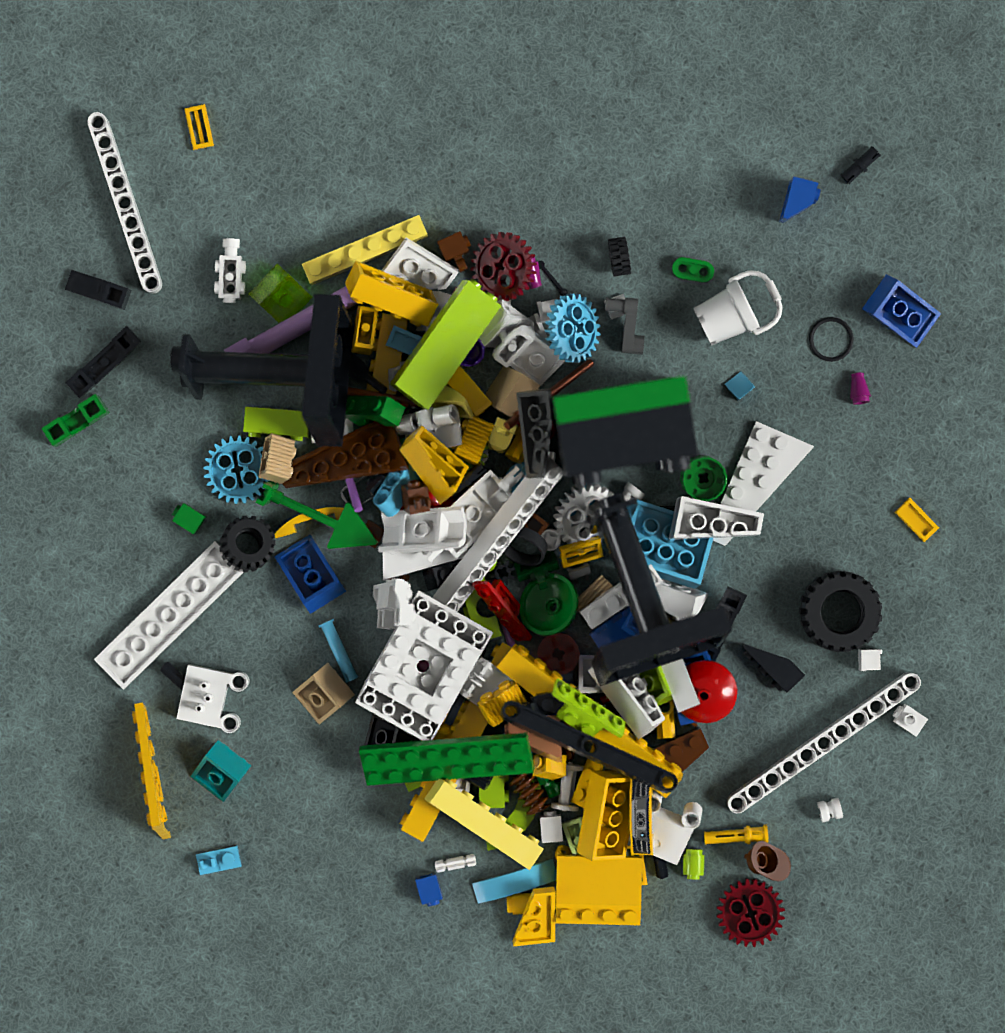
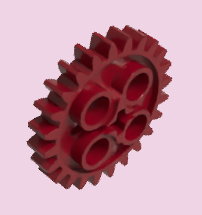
(488, 257)
(767, 905)

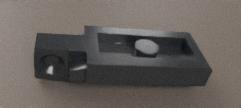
(545, 703)

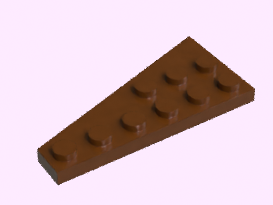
(364, 453)

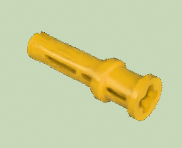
(762, 835)

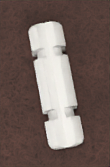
(455, 863)

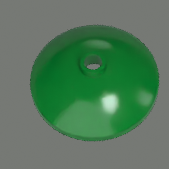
(538, 604)

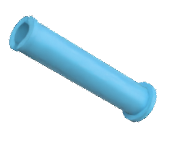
(338, 650)

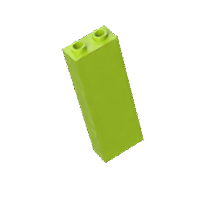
(445, 344)

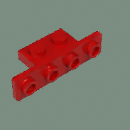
(504, 607)

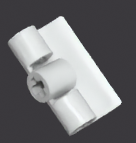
(440, 421)

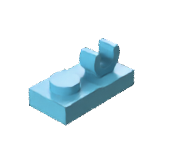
(218, 860)

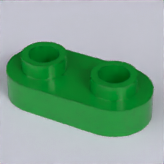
(692, 272)

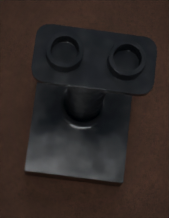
(321, 371)
(657, 639)

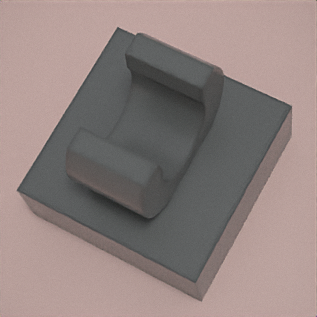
(579, 570)

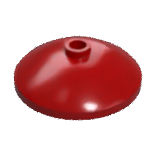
(718, 684)

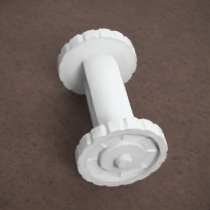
(567, 788)

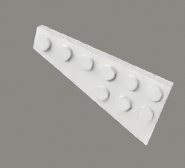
(762, 468)

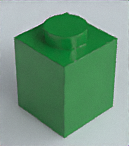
(188, 518)

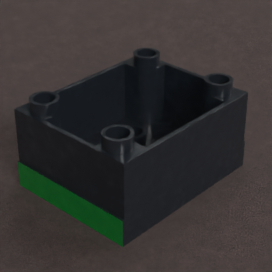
(624, 429)

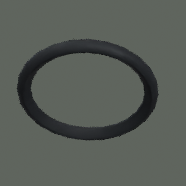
(832, 319)

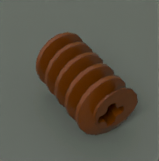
(529, 793)

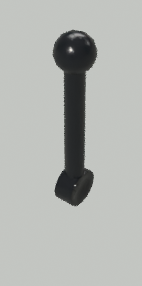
(562, 291)

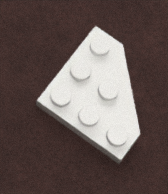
(420, 266)

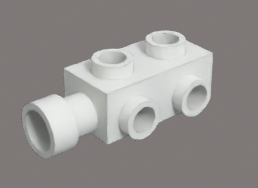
(230, 278)

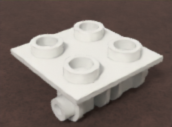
(482, 679)

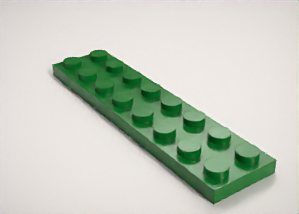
(446, 759)

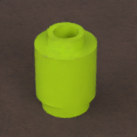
(693, 864)

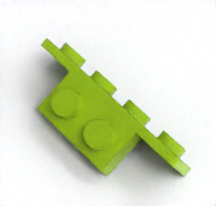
(585, 713)

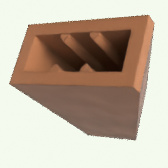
(537, 744)

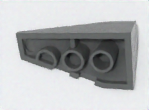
(535, 422)

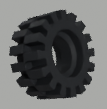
(619, 256)

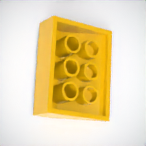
(598, 890)

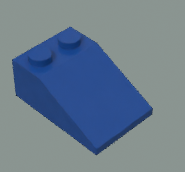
(901, 310)
(310, 574)

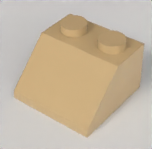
(323, 693)

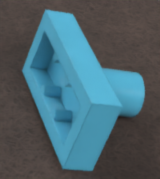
(402, 340)

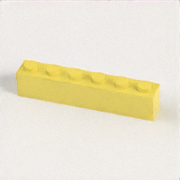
(364, 250)
(483, 823)

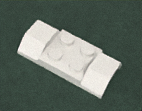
(424, 531)

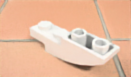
(610, 603)

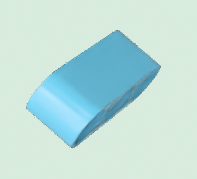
(389, 495)

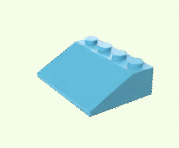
(674, 560)

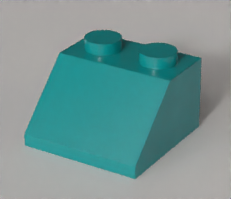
(220, 770)

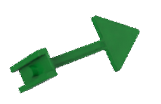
(348, 530)

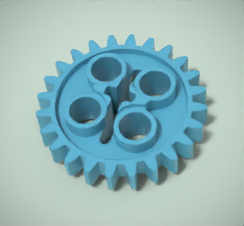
(572, 328)
(219, 474)

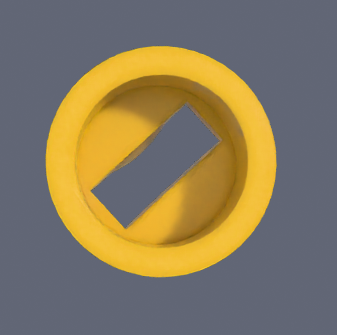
(560, 848)

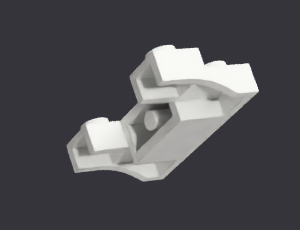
(393, 604)

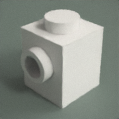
(909, 719)

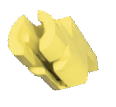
(500, 436)

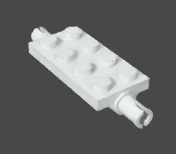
(481, 506)

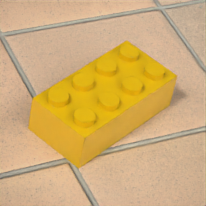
(391, 294)
(605, 817)

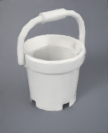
(730, 313)

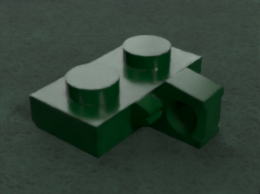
(539, 571)

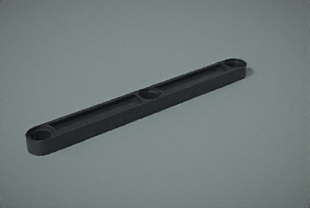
(574, 741)

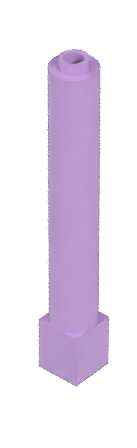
(285, 331)

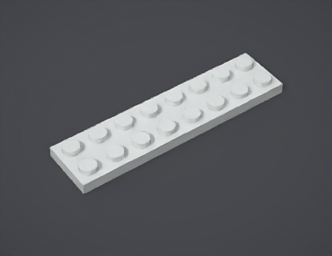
(168, 616)

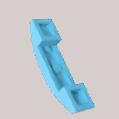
(515, 882)

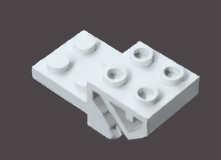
(519, 345)

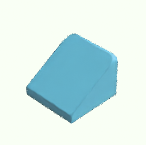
(739, 385)

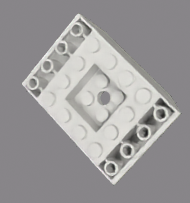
(416, 698)

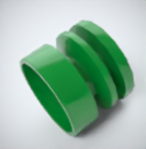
(715, 476)

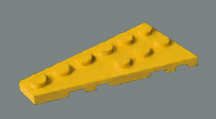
(150, 776)

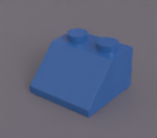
(799, 197)

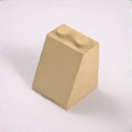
(505, 389)

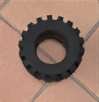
(259, 532)

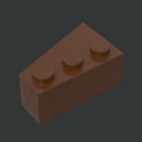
(684, 748)

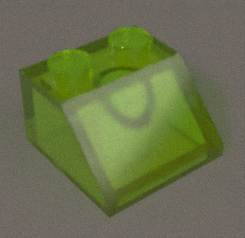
(280, 294)

